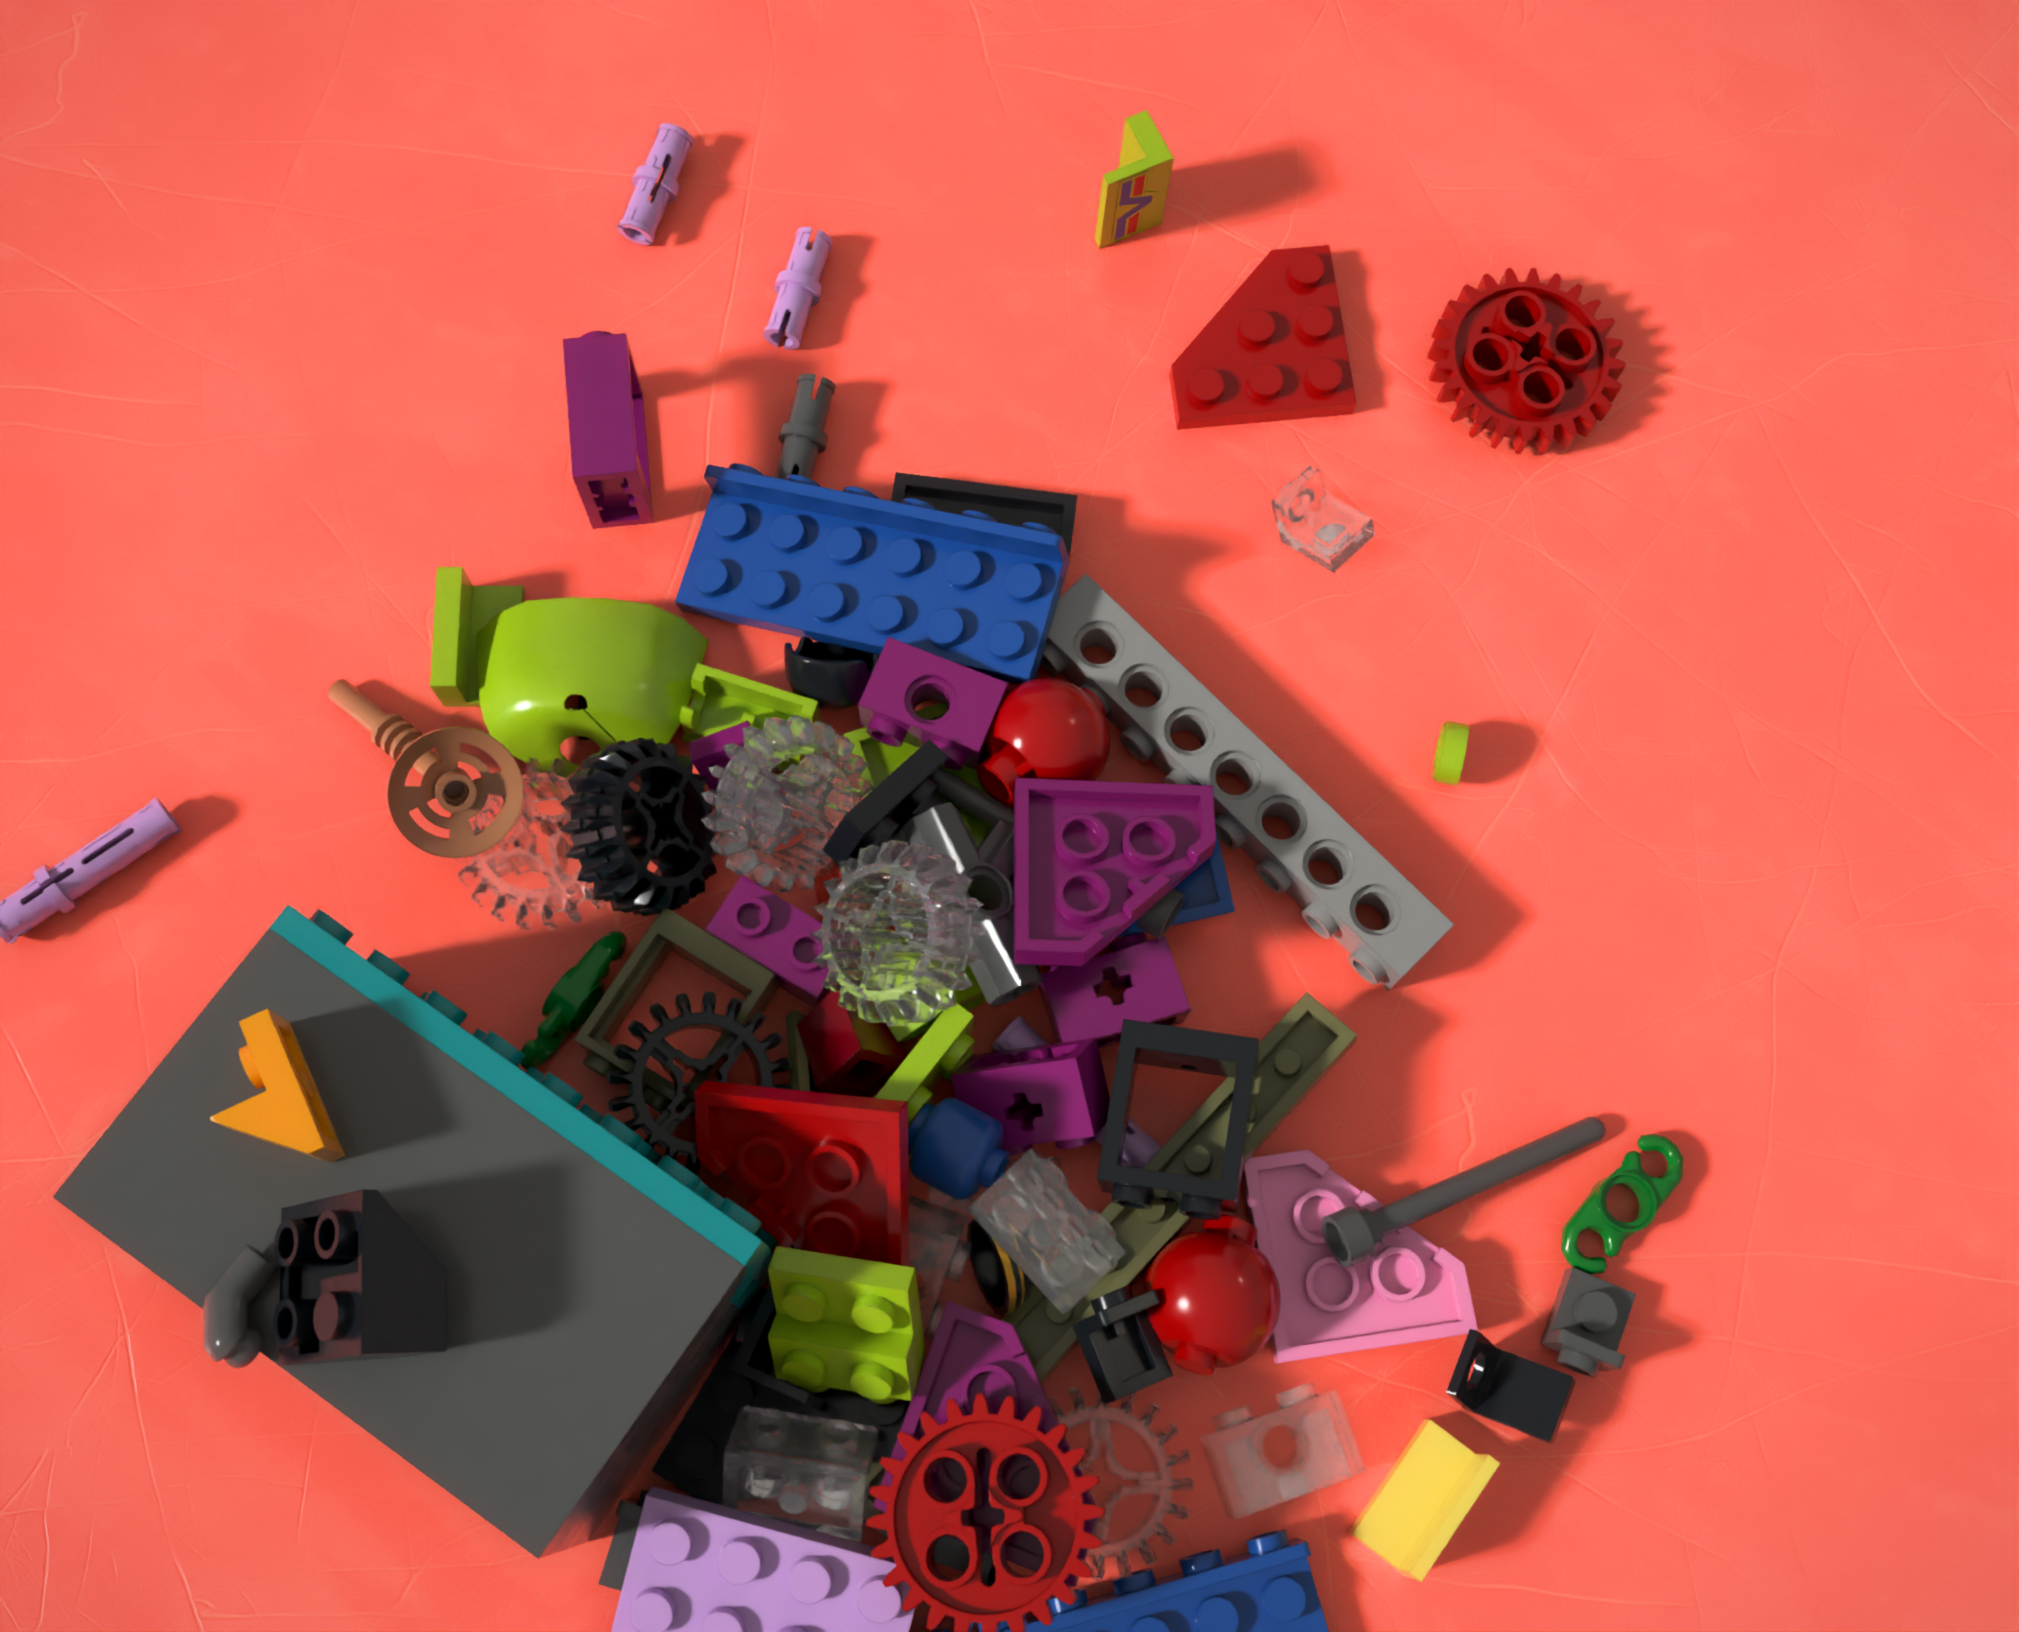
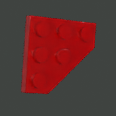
(1269, 349)
(813, 1165)

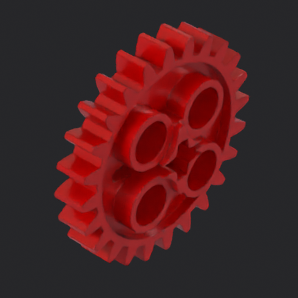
(1526, 361)
(920, 1518)

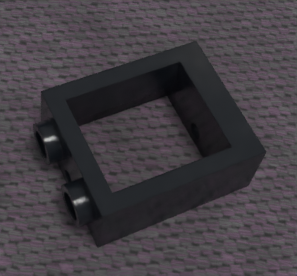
(1187, 1051)

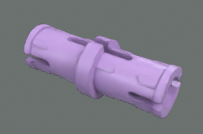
(668, 152)
(798, 288)

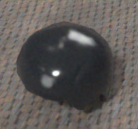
(828, 672)

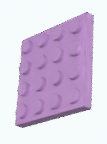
(742, 1572)

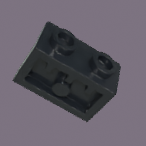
(889, 806)

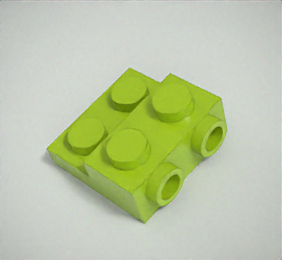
(846, 1324)

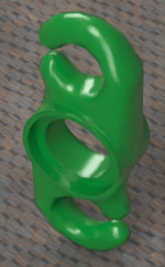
(573, 999)
(1595, 1216)

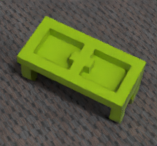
(729, 699)

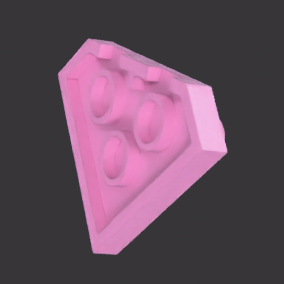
(1392, 1299)

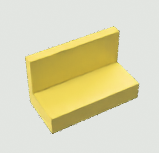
(1422, 1500)

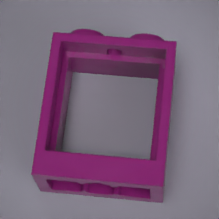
(607, 430)

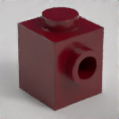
(847, 1051)

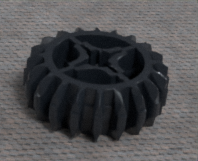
(624, 829)
(653, 1043)

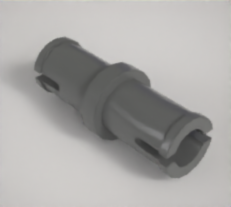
(804, 432)

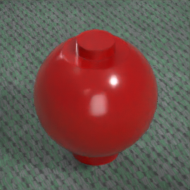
(1044, 733)
(1214, 1296)

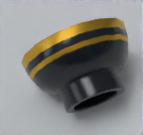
(997, 1275)

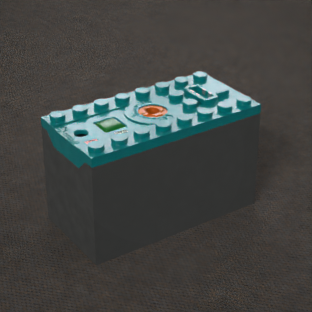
(573, 1258)

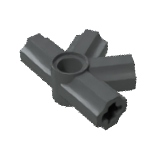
(992, 874)

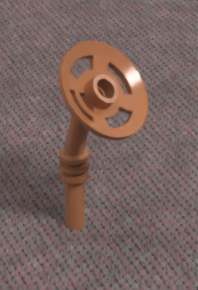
(440, 778)

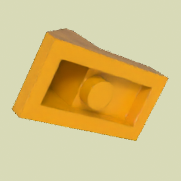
(291, 1107)

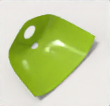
(615, 653)

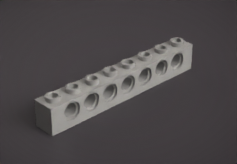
(1411, 922)

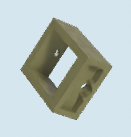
(668, 934)

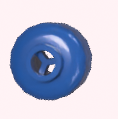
(956, 1148)

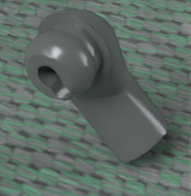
(226, 1309)

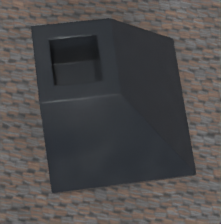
(355, 1284)

